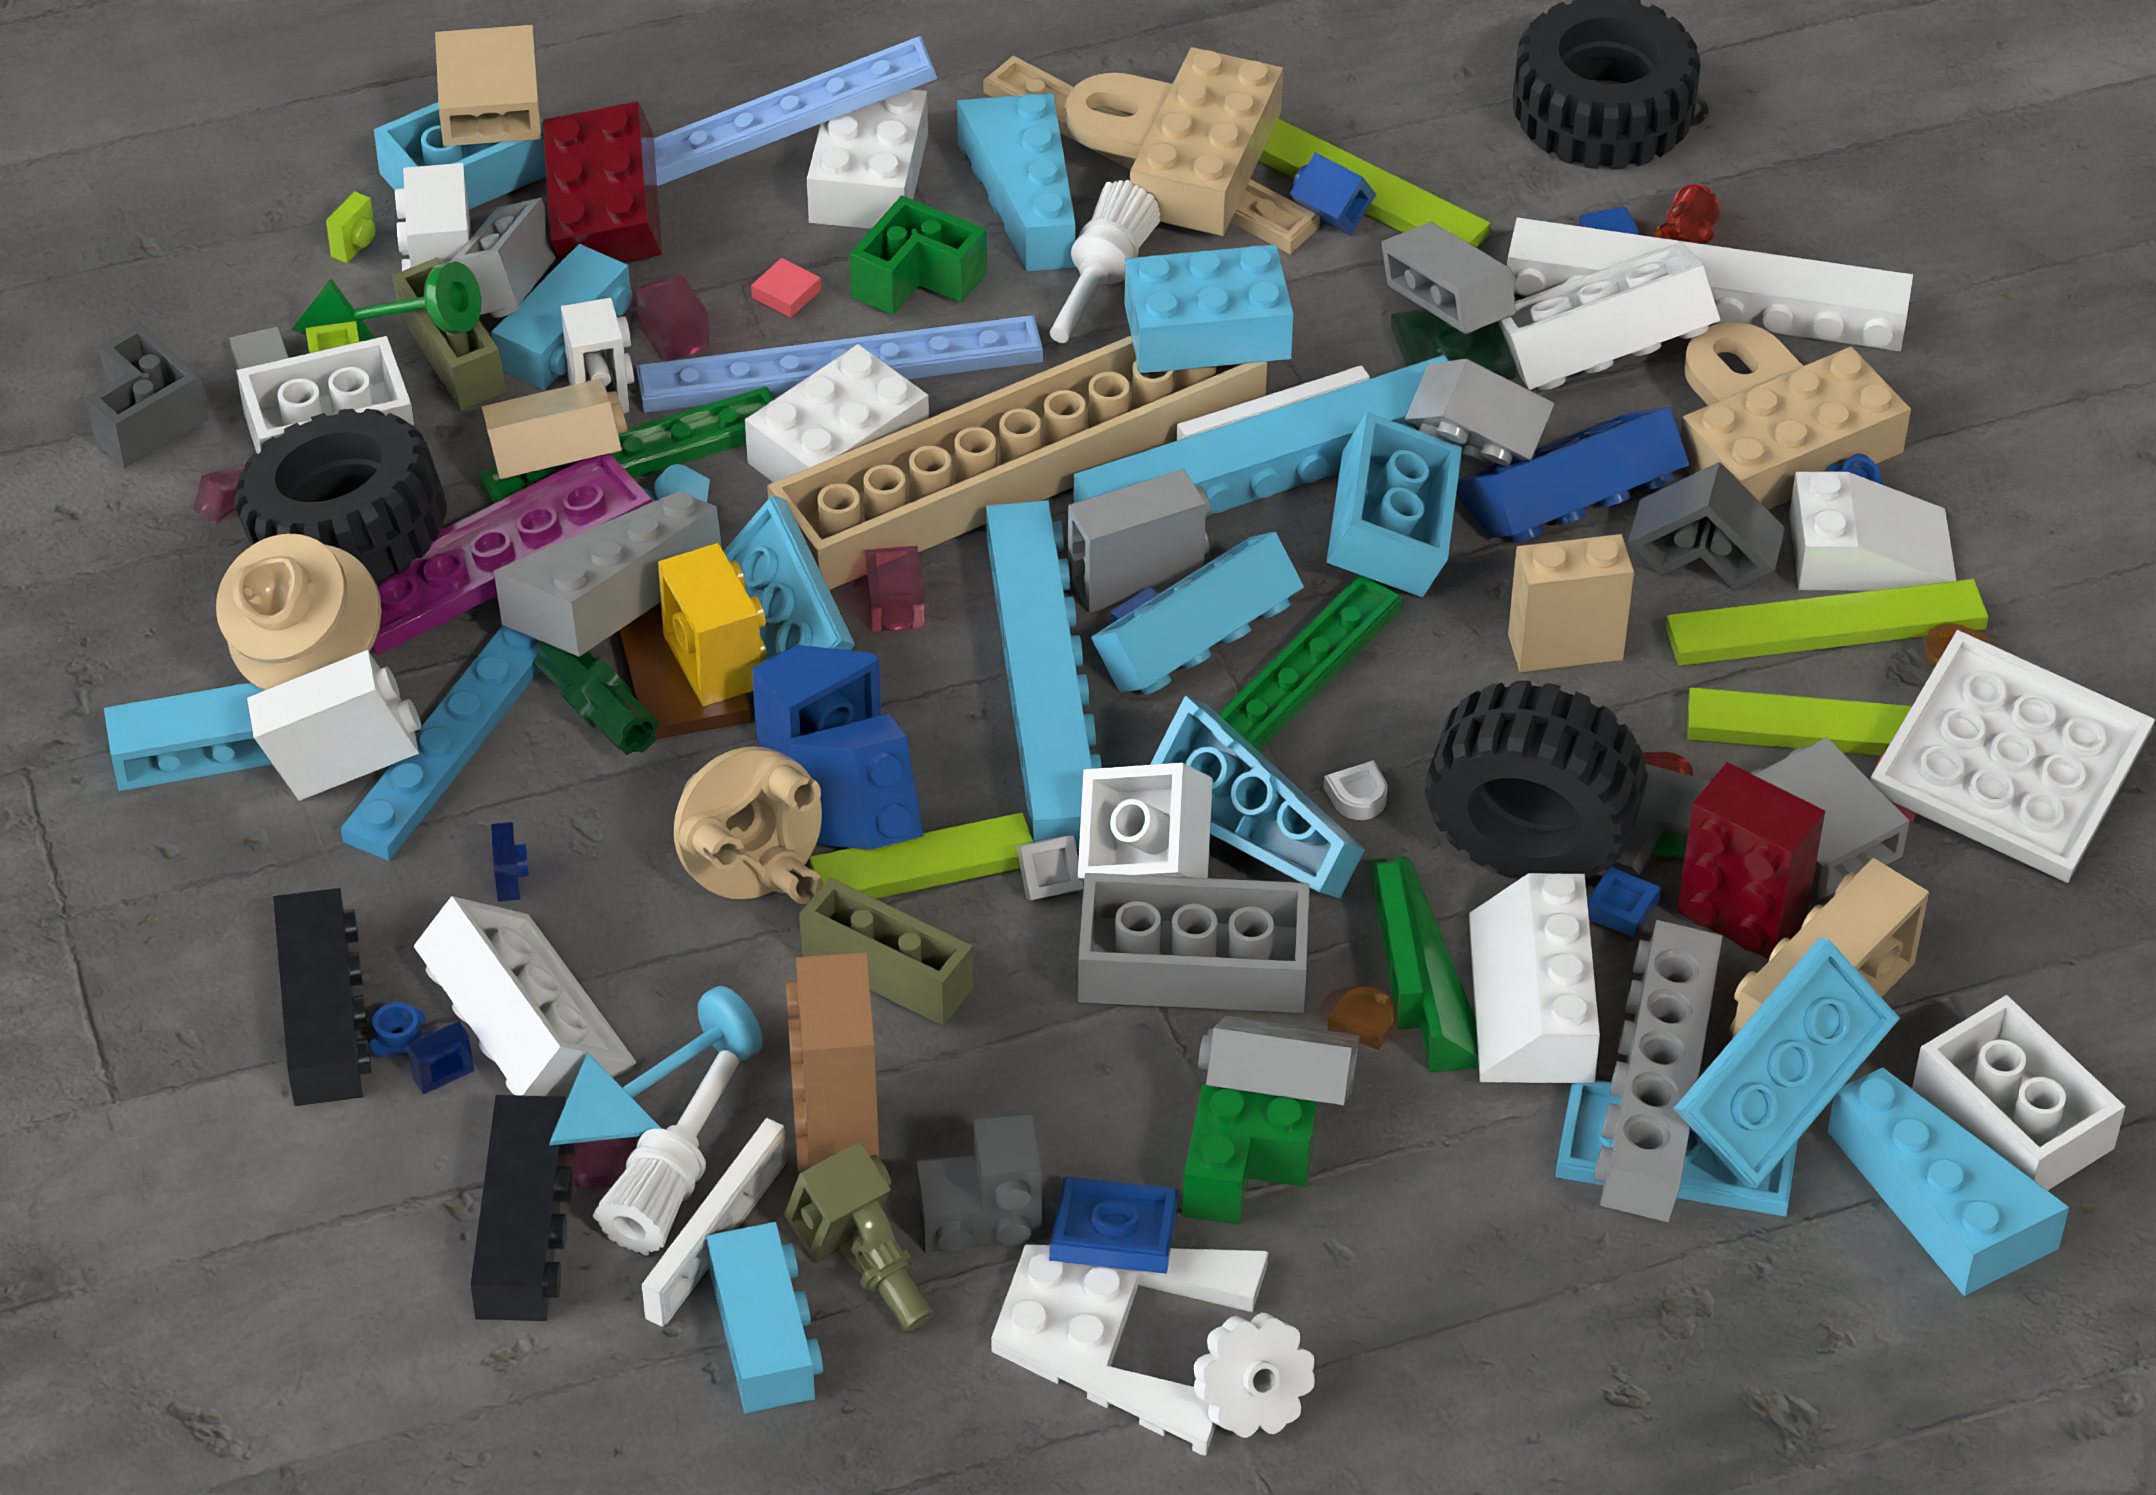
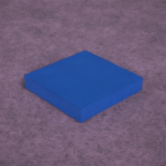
(1114, 1225)

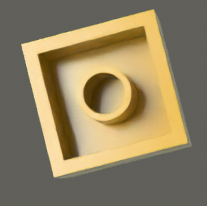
(711, 622)

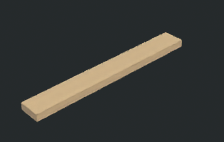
(1259, 210)

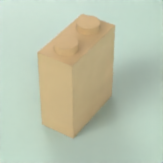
(487, 85)
(554, 427)
(1570, 602)

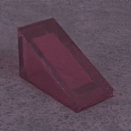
(217, 494)

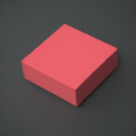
(786, 287)

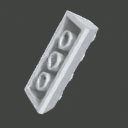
(1609, 316)
(1535, 982)
(518, 998)

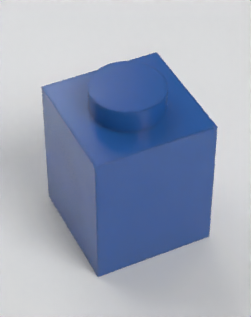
(1332, 193)

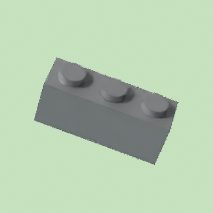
(509, 255)
(1449, 277)

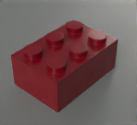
(603, 183)
(1749, 860)

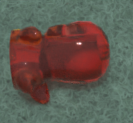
(1691, 215)

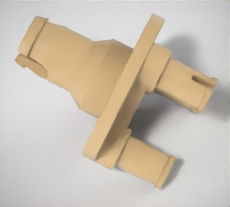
(750, 825)

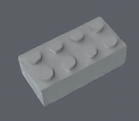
(1193, 942)

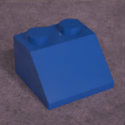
(812, 692)
(863, 783)

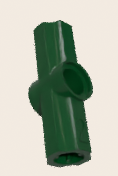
(599, 697)

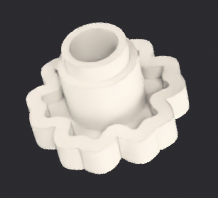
(1254, 1375)

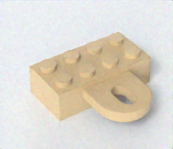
(1188, 137)
(1784, 412)

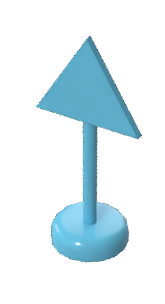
(605, 1110)

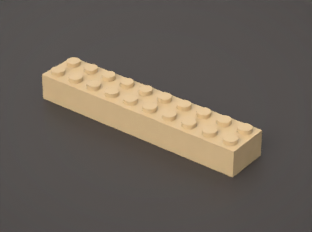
(999, 450)

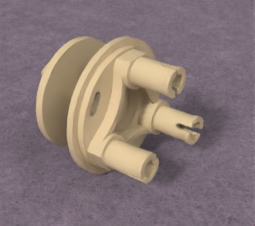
(295, 608)

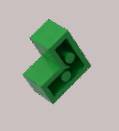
(917, 248)
(1241, 1139)

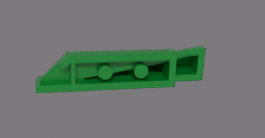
(1420, 968)

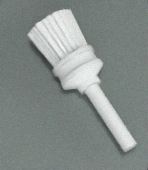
(1117, 230)
(662, 1171)

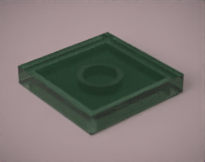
(1426, 337)

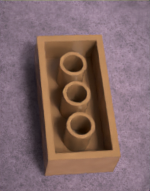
(832, 1057)

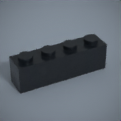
(318, 996)
(521, 1211)

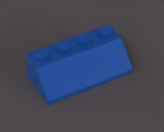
(1574, 473)

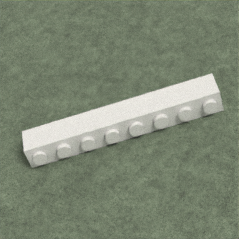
(1747, 286)

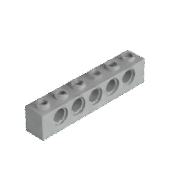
(1661, 1066)

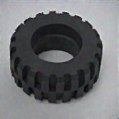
(1602, 120)
(349, 484)
(1538, 734)

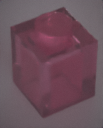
(673, 318)
(894, 588)

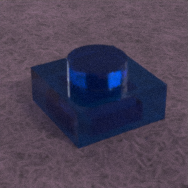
(509, 861)
(441, 1057)

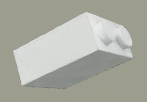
(334, 724)

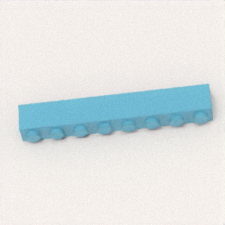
(1269, 449)
(1042, 664)

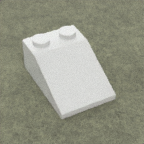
(1865, 535)

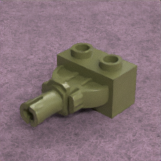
(842, 1209)

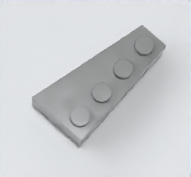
(604, 576)

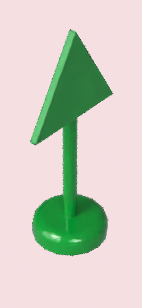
(449, 296)

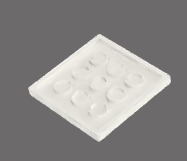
(2012, 755)

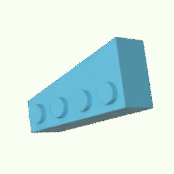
(1022, 166)
(1257, 804)
(1944, 1183)

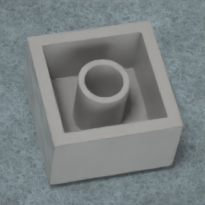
(1479, 412)

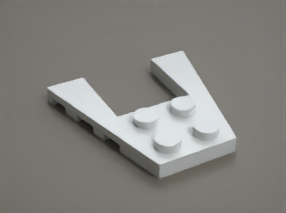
(1071, 1317)

